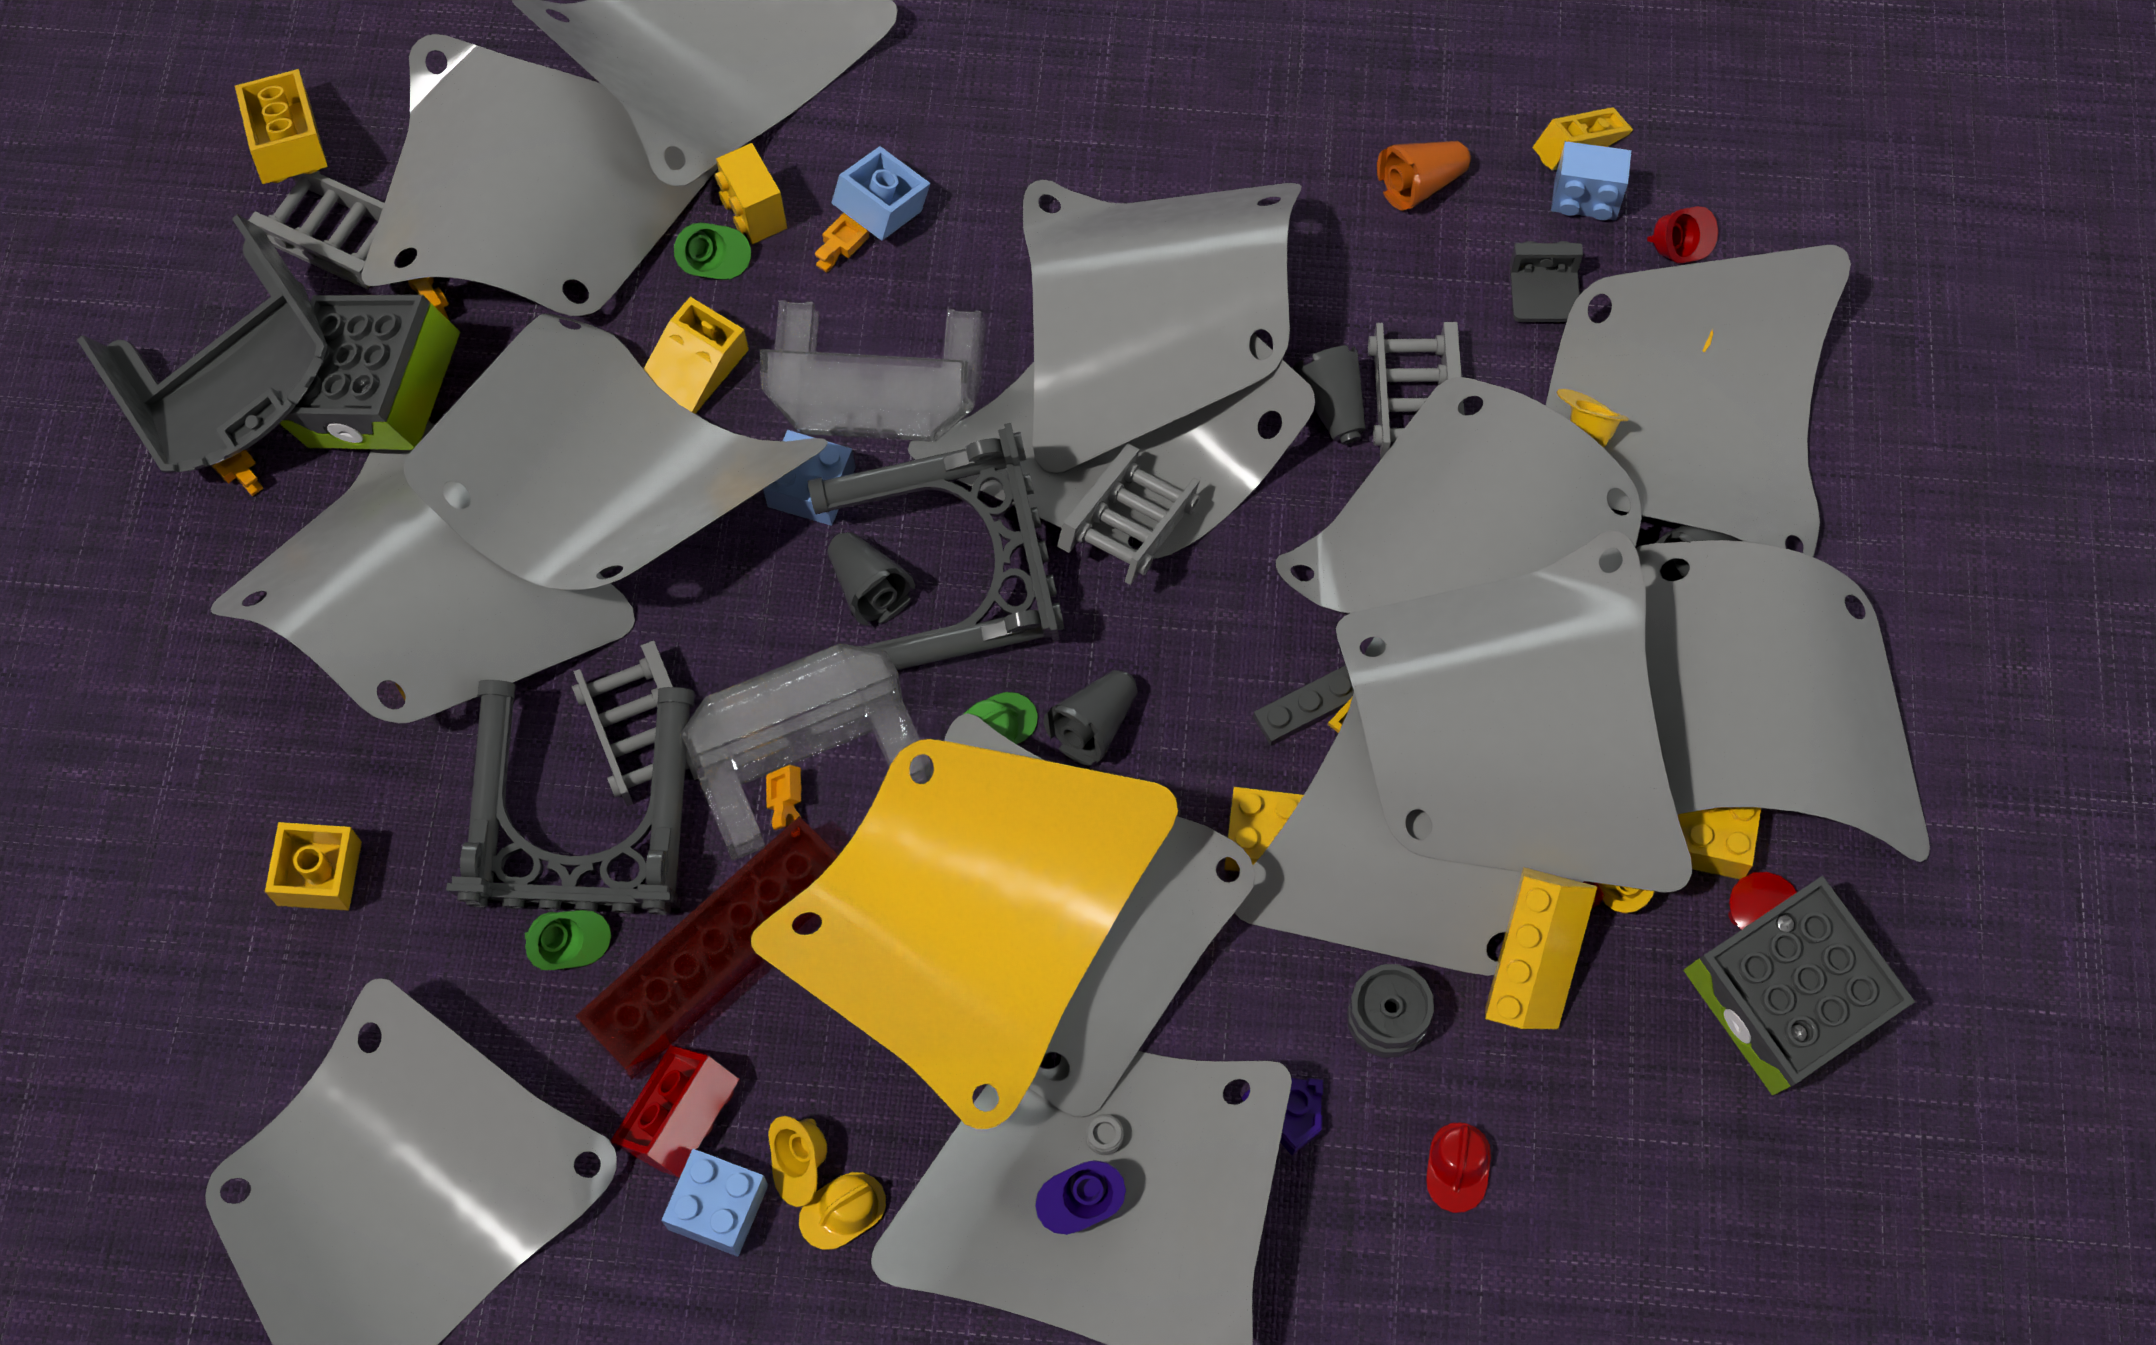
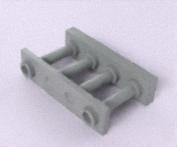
(300, 240)
(1445, 345)
(1111, 488)
(649, 667)

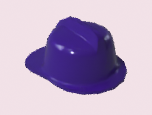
(1080, 1197)

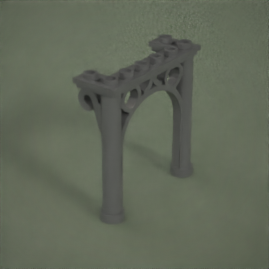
(934, 474)
(488, 807)

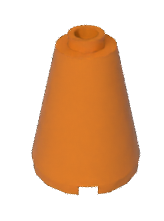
(1420, 170)

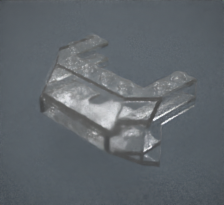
(871, 392)
(788, 719)

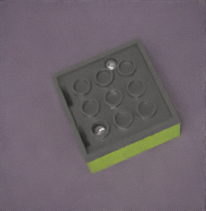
(376, 374)
(1798, 986)

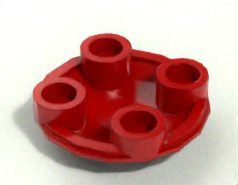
(1756, 896)

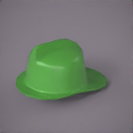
(712, 251)
(1008, 714)
(567, 939)

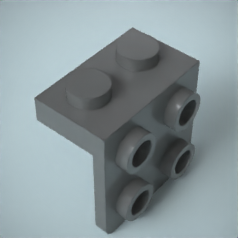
(1544, 280)

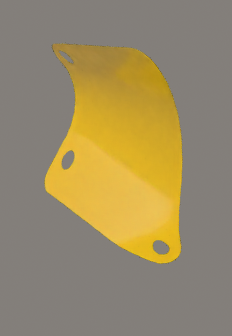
(971, 911)

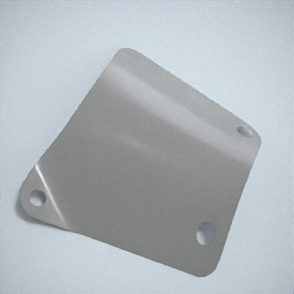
(712, 69)
(520, 181)
(1717, 430)
(1211, 444)
(401, 598)
(1523, 723)

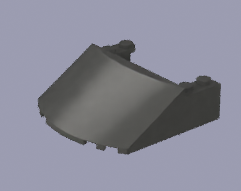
(233, 386)

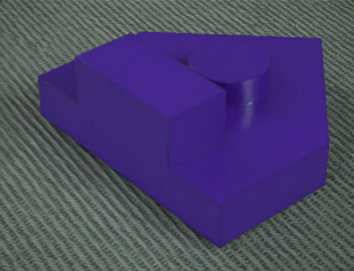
(1302, 1114)

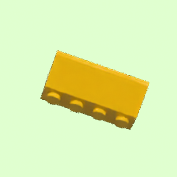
(1539, 951)

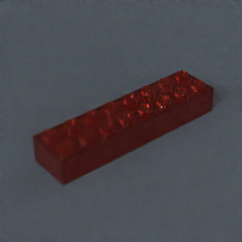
(703, 953)

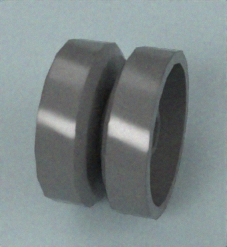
(1394, 989)

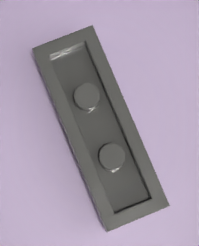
(1304, 706)

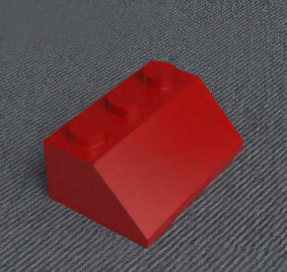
(675, 1109)

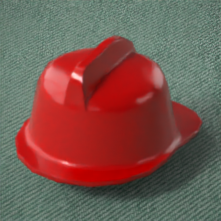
(1685, 234)
(1458, 1167)

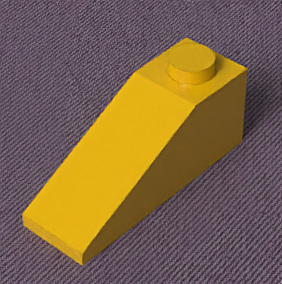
(1592, 128)

